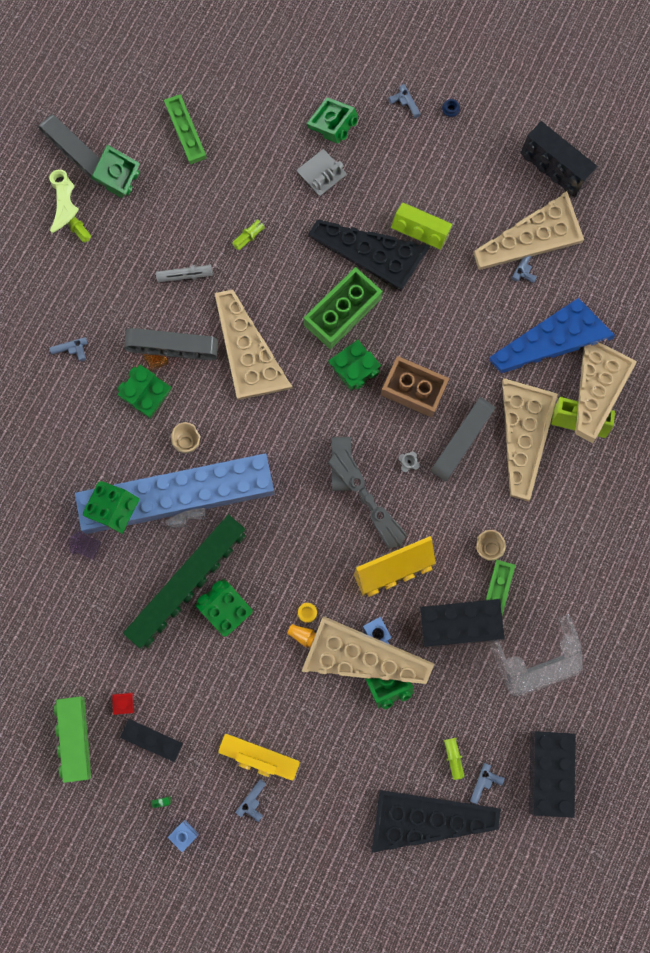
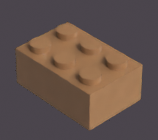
(414, 386)

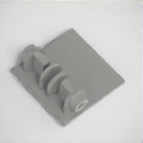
(322, 172)

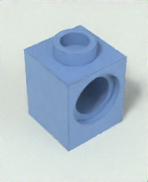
(377, 624)
(183, 835)

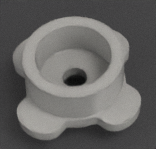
(412, 456)

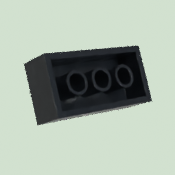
(558, 159)
(462, 623)
(552, 774)

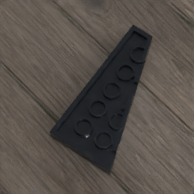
(376, 253)
(418, 819)

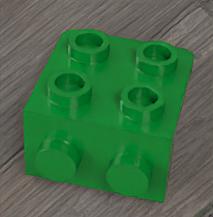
(111, 506)
(223, 607)

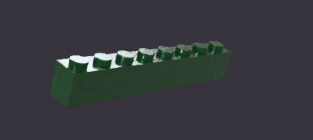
(185, 582)

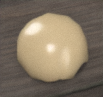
(185, 437)
(490, 545)

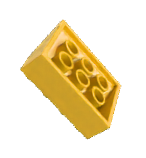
(395, 567)

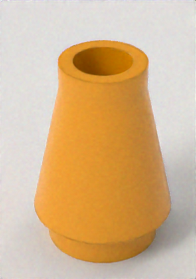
(303, 635)

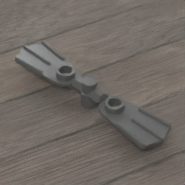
(347, 470)

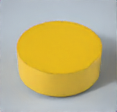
(307, 612)

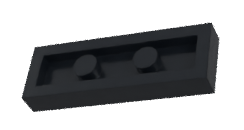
(151, 740)

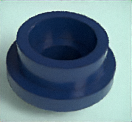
(451, 103)

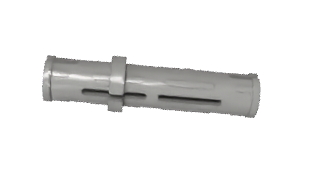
(184, 273)

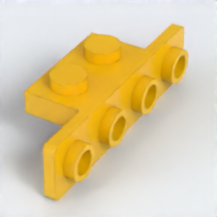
(258, 757)

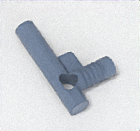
(405, 100)
(525, 269)
(72, 348)
(485, 782)
(252, 803)

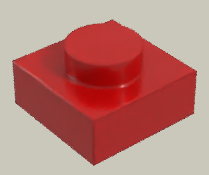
(123, 703)

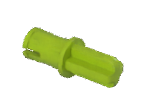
(77, 227)
(248, 235)
(454, 759)

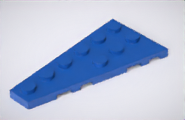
(557, 335)

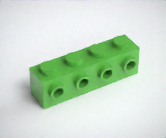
(73, 739)

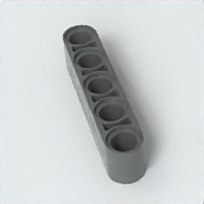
(70, 145)
(171, 344)
(463, 439)

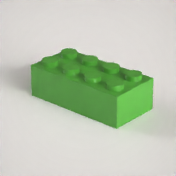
(342, 308)

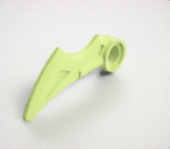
(65, 208)

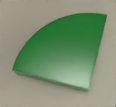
(161, 802)

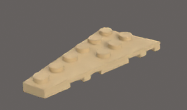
(538, 233)
(250, 359)
(601, 381)
(526, 426)
(355, 654)

